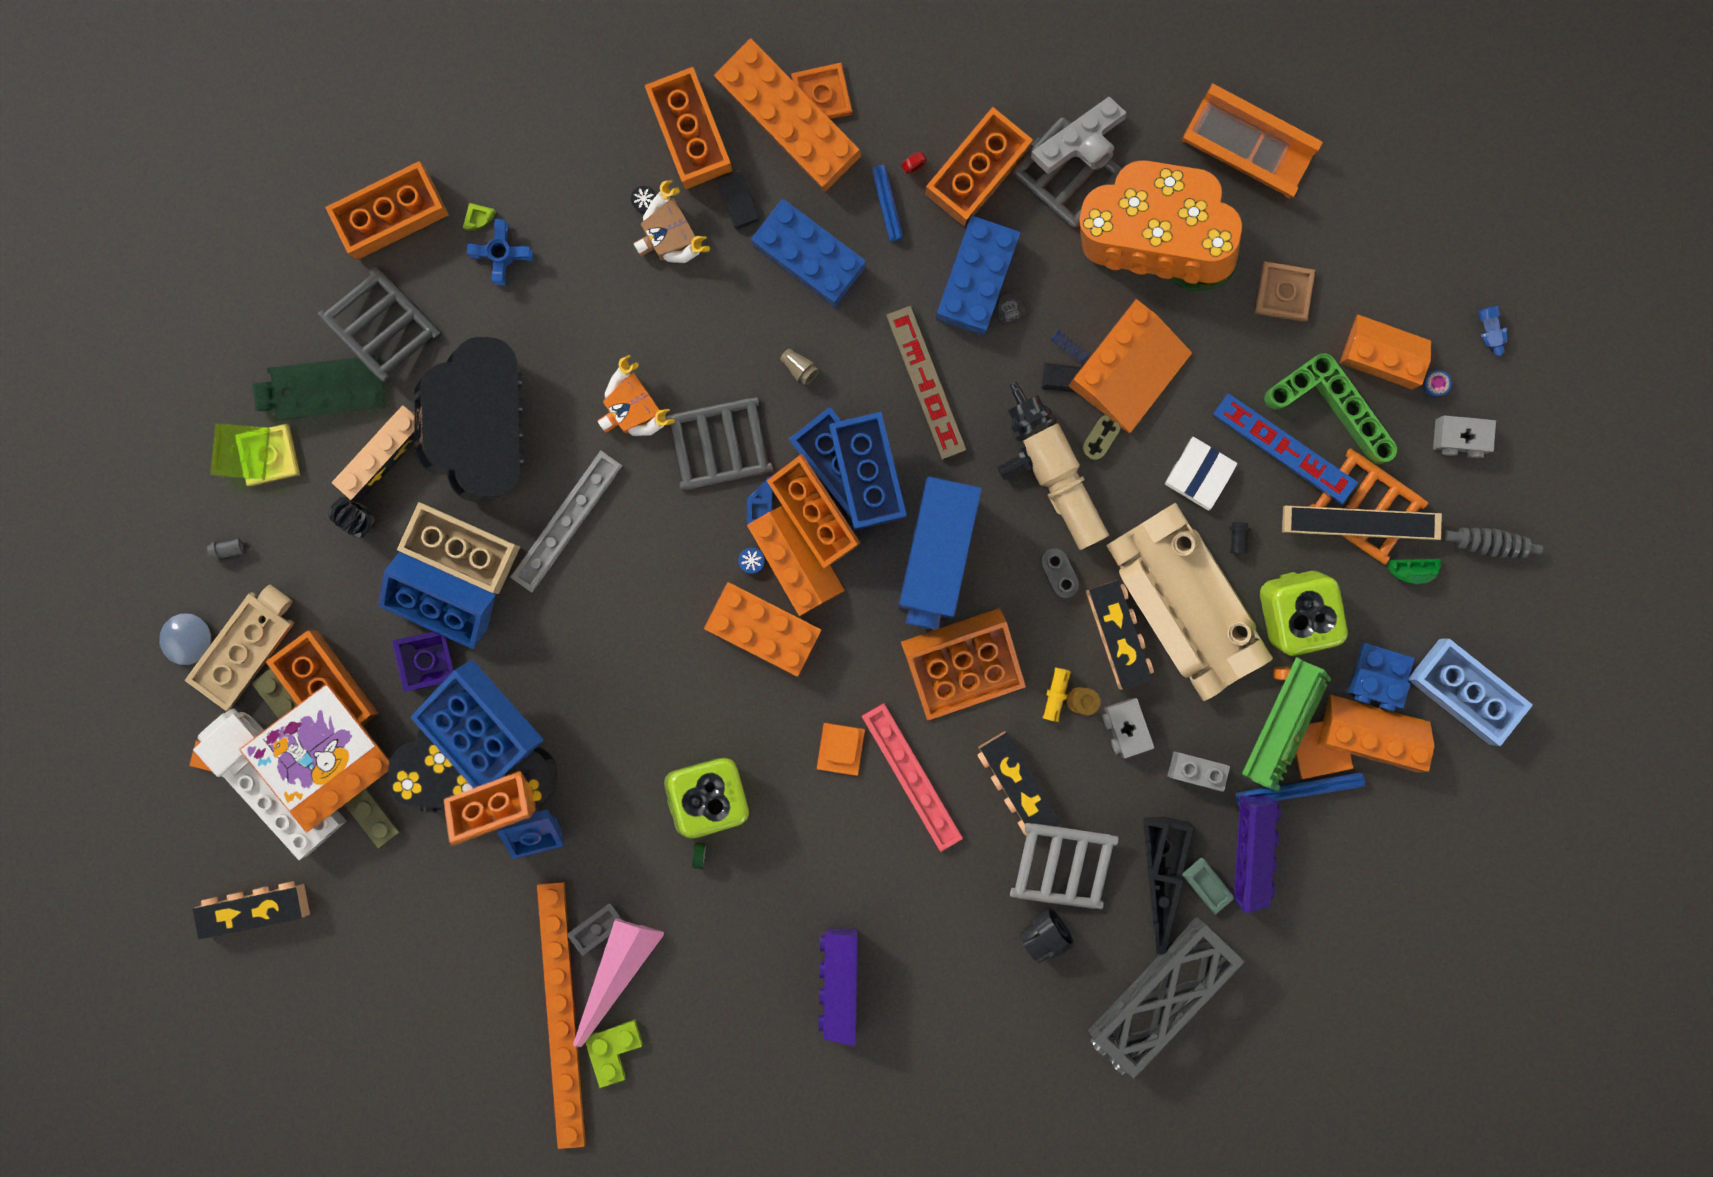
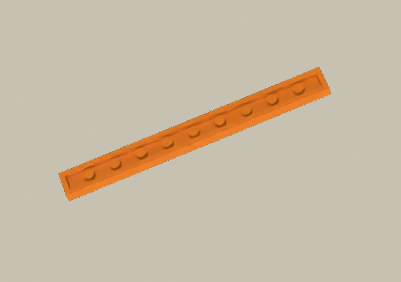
(561, 1015)

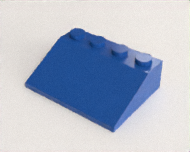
(476, 726)

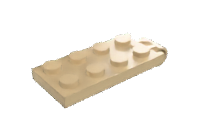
(242, 647)

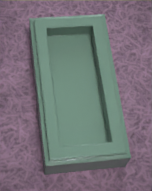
(1208, 886)

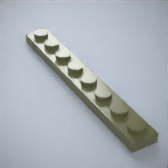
(363, 806)

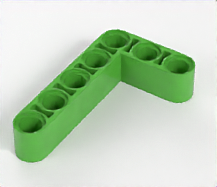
(1338, 404)

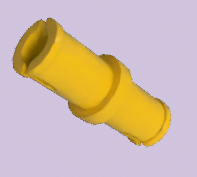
(1056, 694)

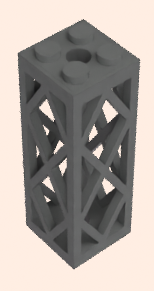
(1135, 1057)

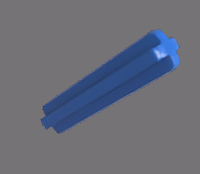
(887, 203)

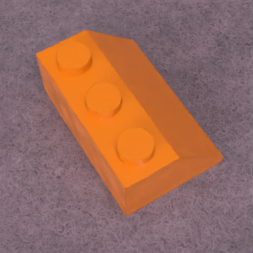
(1387, 352)
(488, 807)

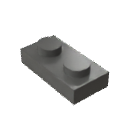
(594, 929)

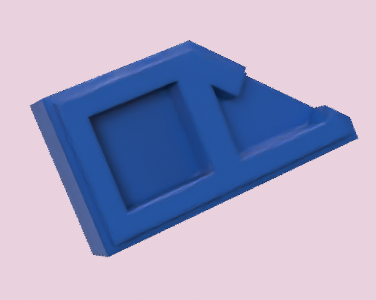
(759, 502)

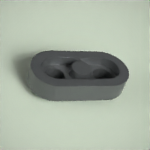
(1059, 573)

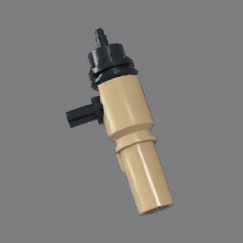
(1054, 467)

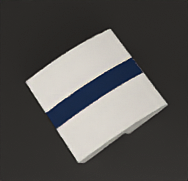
(1201, 473)

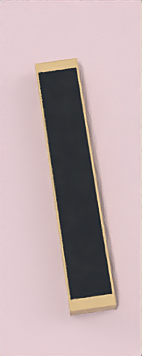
(1361, 523)

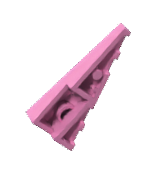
(623, 956)

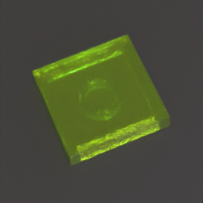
(240, 451)

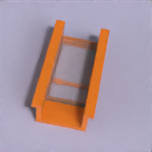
(1251, 140)

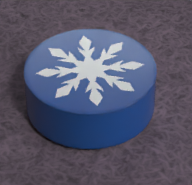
(751, 560)

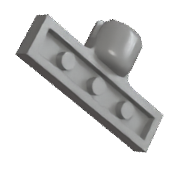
(1082, 139)

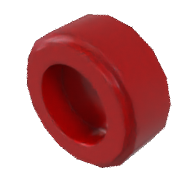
(914, 163)

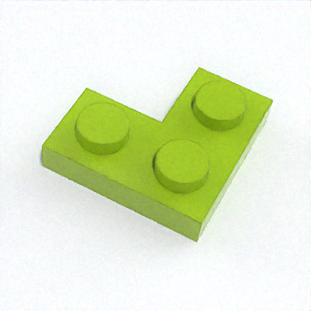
(605, 1048)

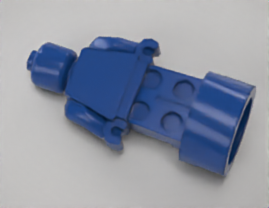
(1494, 335)

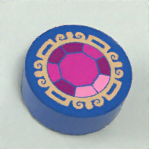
(1437, 383)

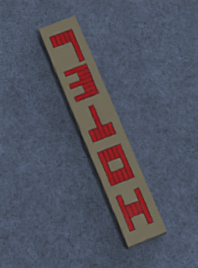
(926, 382)

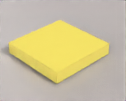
(281, 456)

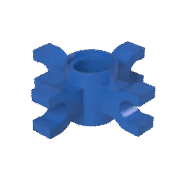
(488, 251)

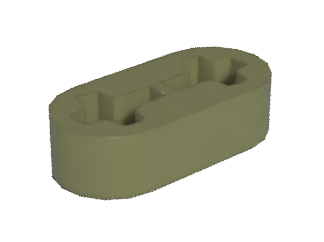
(1096, 434)

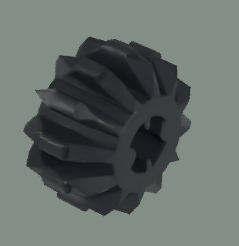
(351, 517)

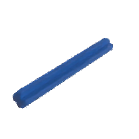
(1308, 788)

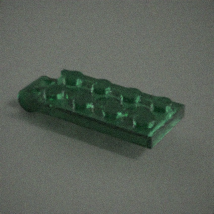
(320, 389)

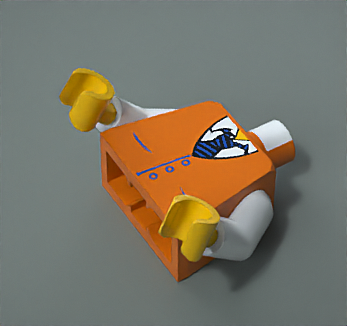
(631, 404)

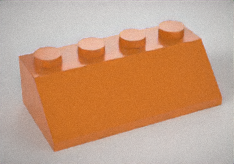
(813, 511)
(794, 562)
(1377, 734)

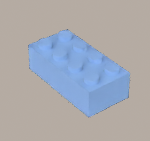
(1470, 692)

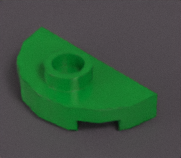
(1415, 570)

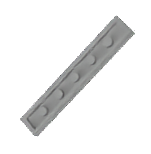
(566, 521)

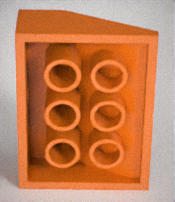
(1131, 366)
(963, 664)

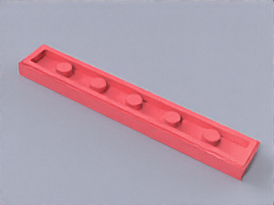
(912, 777)

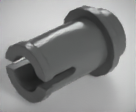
(225, 549)

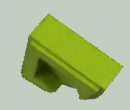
(478, 217)

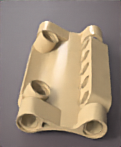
(1188, 602)

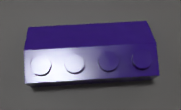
(1256, 852)
(840, 985)

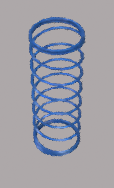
(1084, 357)

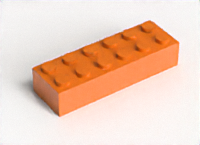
(788, 115)

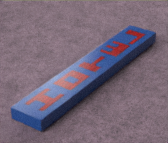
(1285, 449)

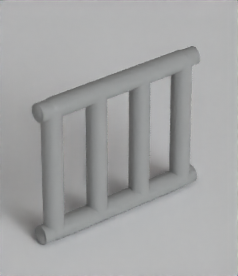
(1058, 835)

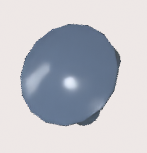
(185, 639)

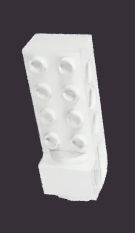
(222, 755)

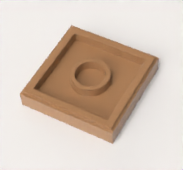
(1285, 291)

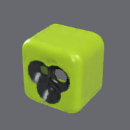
(1307, 596)
(689, 799)

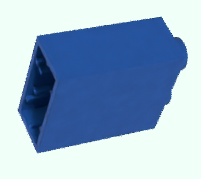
(938, 552)

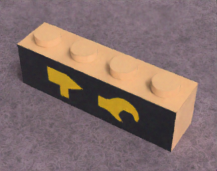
(377, 456)
(1119, 634)
(1017, 782)
(250, 911)

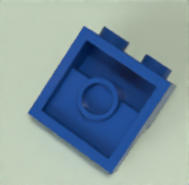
(1381, 677)
(532, 835)

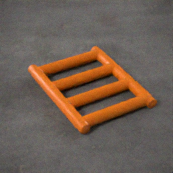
(1396, 488)

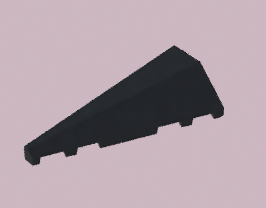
(1166, 853)

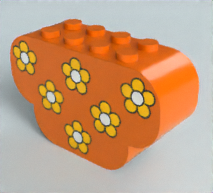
(1162, 224)

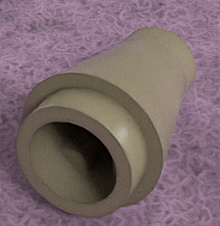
(800, 367)

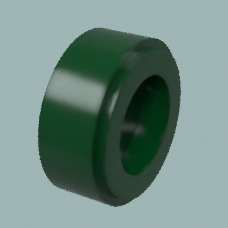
(699, 855)

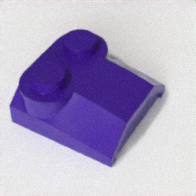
(422, 660)

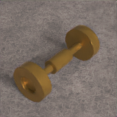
(1083, 701)

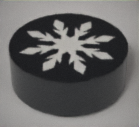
(642, 197)

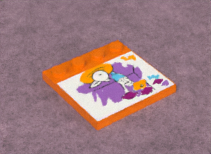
(316, 757)

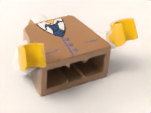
(668, 230)

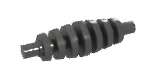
(1493, 542)

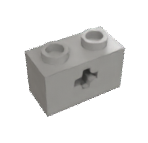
(1479, 433)
(1138, 738)
(1198, 771)

